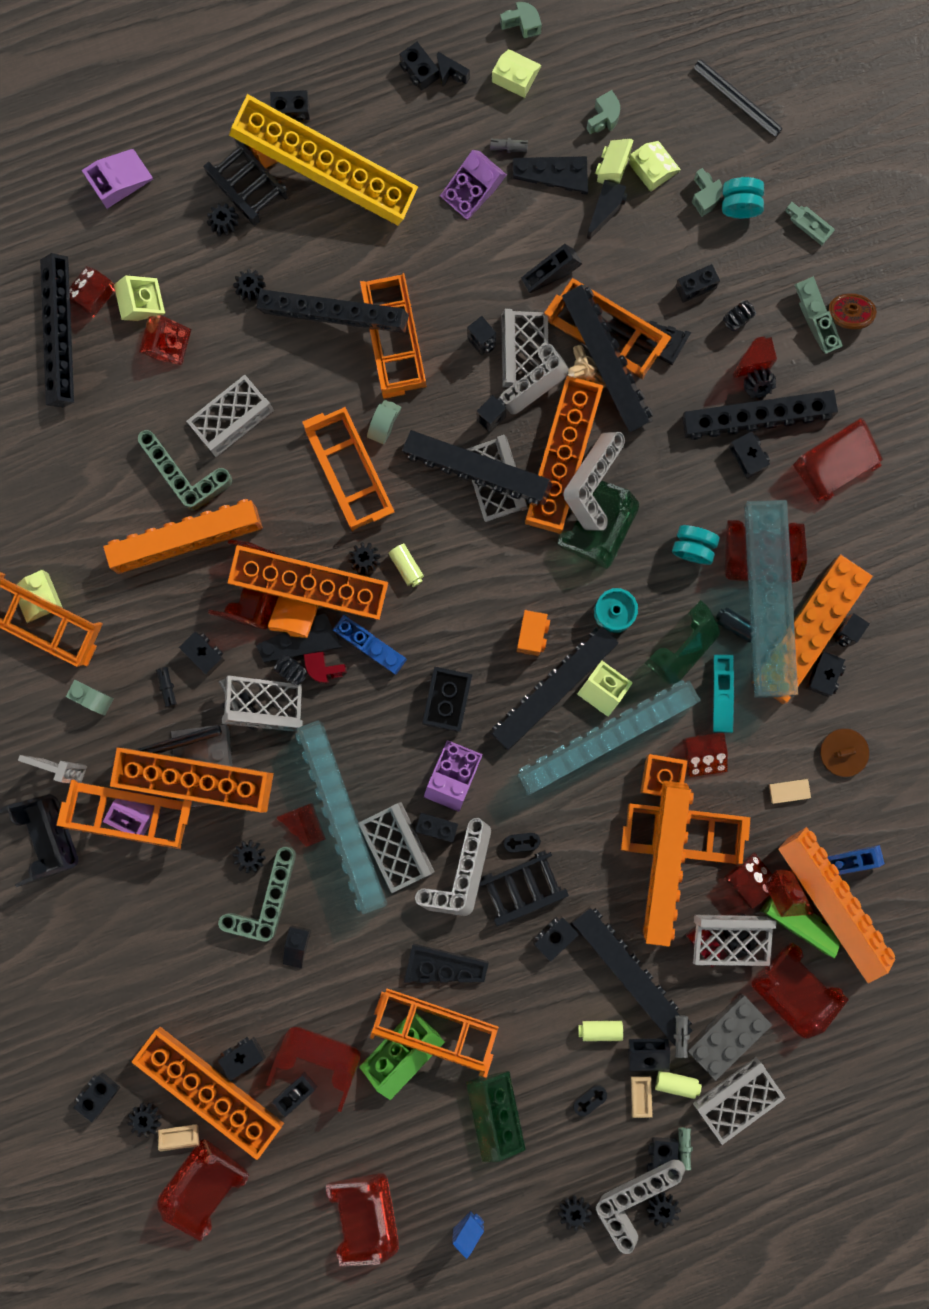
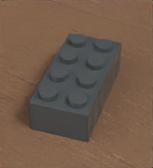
(728, 1036)

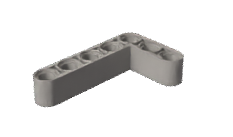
(587, 478)
(463, 875)
(634, 1196)

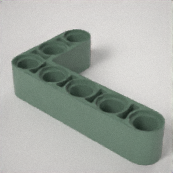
(177, 476)
(269, 901)

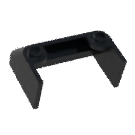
(51, 842)

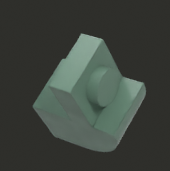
(525, 16)
(608, 113)
(710, 192)
(383, 421)
(89, 697)

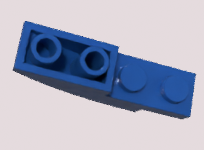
(369, 644)

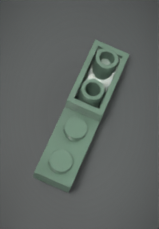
(816, 315)

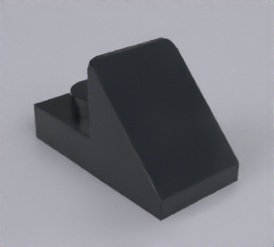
(449, 67)

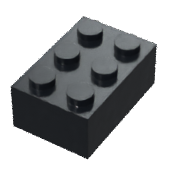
(447, 699)

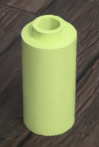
(406, 565)
(601, 1030)
(677, 1084)

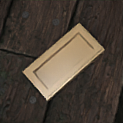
(789, 791)
(641, 1096)
(178, 1138)

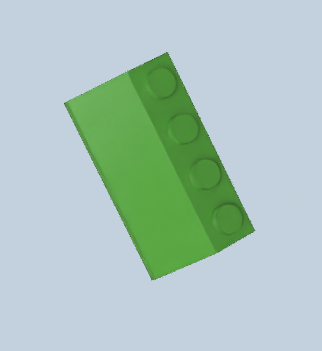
(807, 928)
(396, 1064)

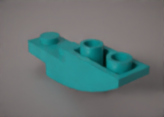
(723, 694)

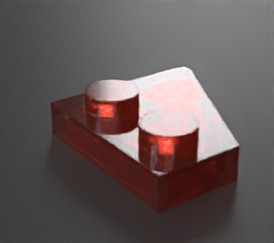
(304, 824)

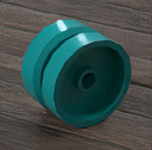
(743, 197)
(695, 544)
(626, 614)

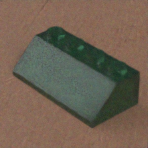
(495, 1117)

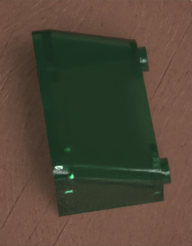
(603, 545)
(675, 666)

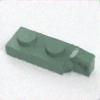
(810, 223)

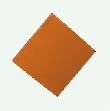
(292, 617)

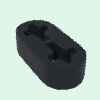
(522, 847)
(593, 1104)

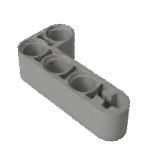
(537, 381)

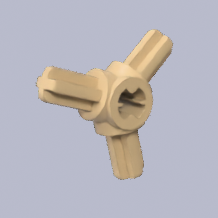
(585, 367)

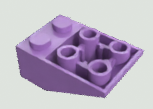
(117, 176)
(472, 184)
(452, 775)
(129, 815)

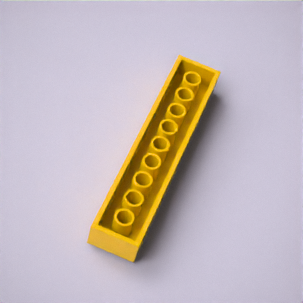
(322, 160)

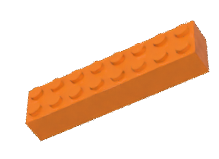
(565, 450)
(183, 536)
(307, 582)
(825, 612)
(191, 780)
(666, 863)
(837, 904)
(208, 1092)

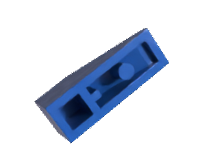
(858, 859)
(468, 1233)

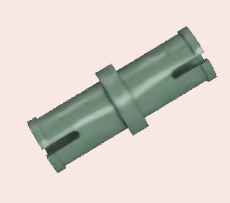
(685, 1147)

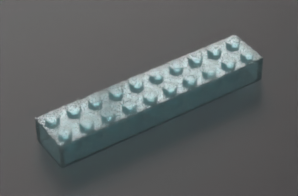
(770, 599)
(609, 737)
(341, 816)

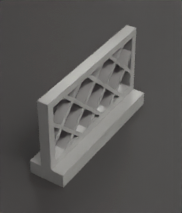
(508, 342)
(241, 424)
(507, 458)
(262, 720)
(64, 770)
(411, 839)
(730, 923)
(733, 1085)

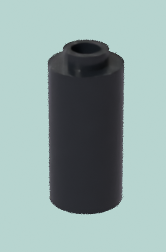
(734, 623)

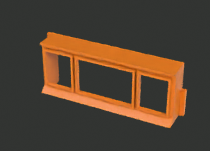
(622, 315)
(397, 388)
(321, 421)
(88, 647)
(67, 811)
(742, 834)
(405, 1040)

